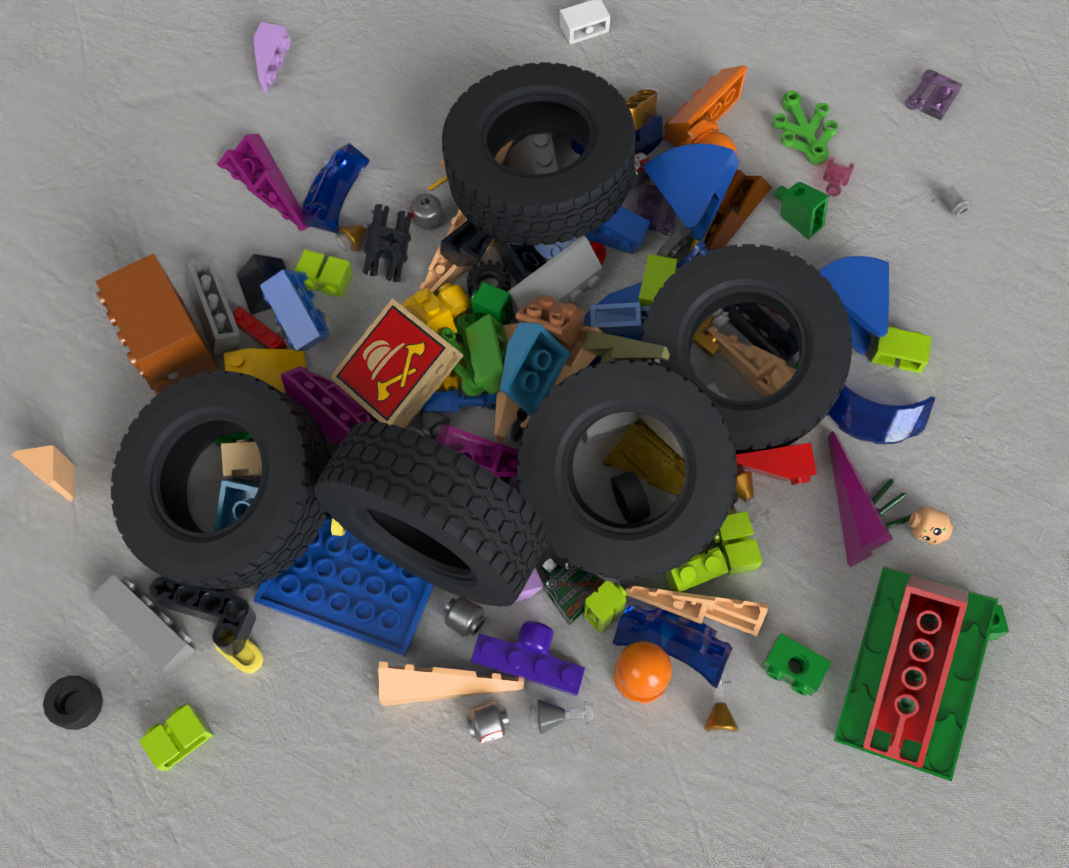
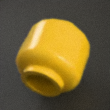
(454, 299)

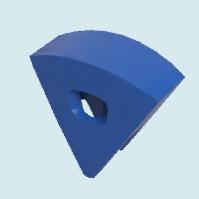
(694, 181)
(864, 293)

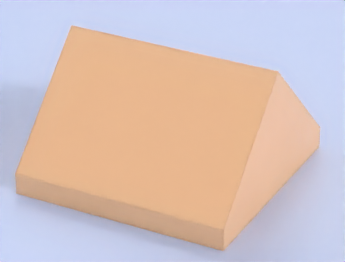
(50, 467)

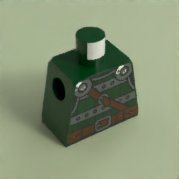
(569, 588)

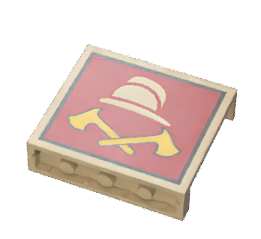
(396, 366)

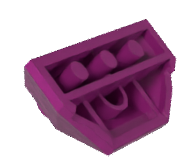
(326, 402)

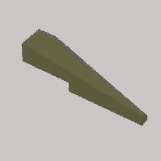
(620, 348)

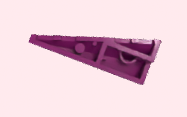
(258, 171)
(493, 456)
(860, 519)

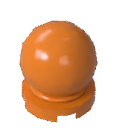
(707, 133)
(642, 672)

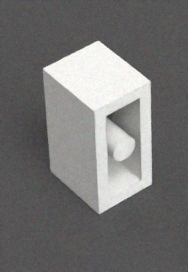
(584, 21)

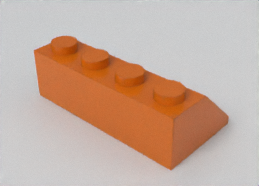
(710, 102)

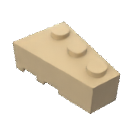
(241, 459)

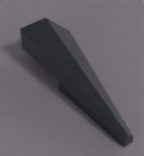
(465, 245)

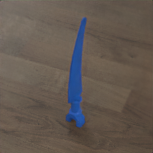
(450, 401)

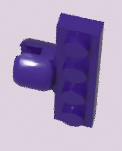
(529, 658)

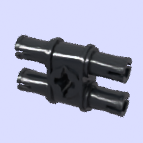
(377, 246)

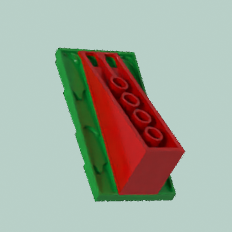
(914, 697)

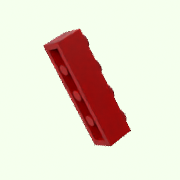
(257, 330)

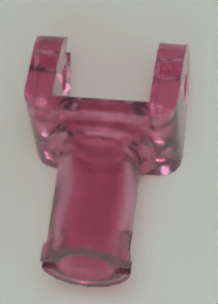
(836, 177)

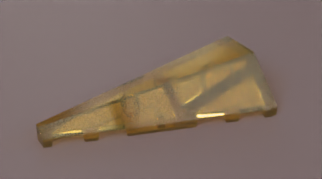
(649, 459)

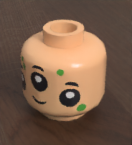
(931, 525)

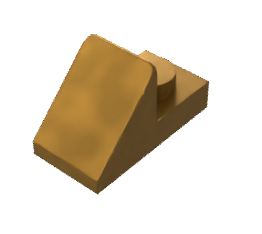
(706, 342)

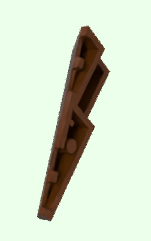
(737, 205)

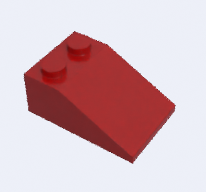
(783, 463)

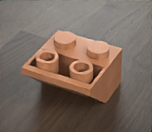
(560, 319)

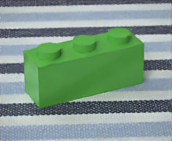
(488, 351)

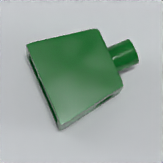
(803, 207)

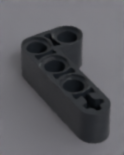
(759, 321)
(201, 608)

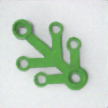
(791, 103)
(468, 384)

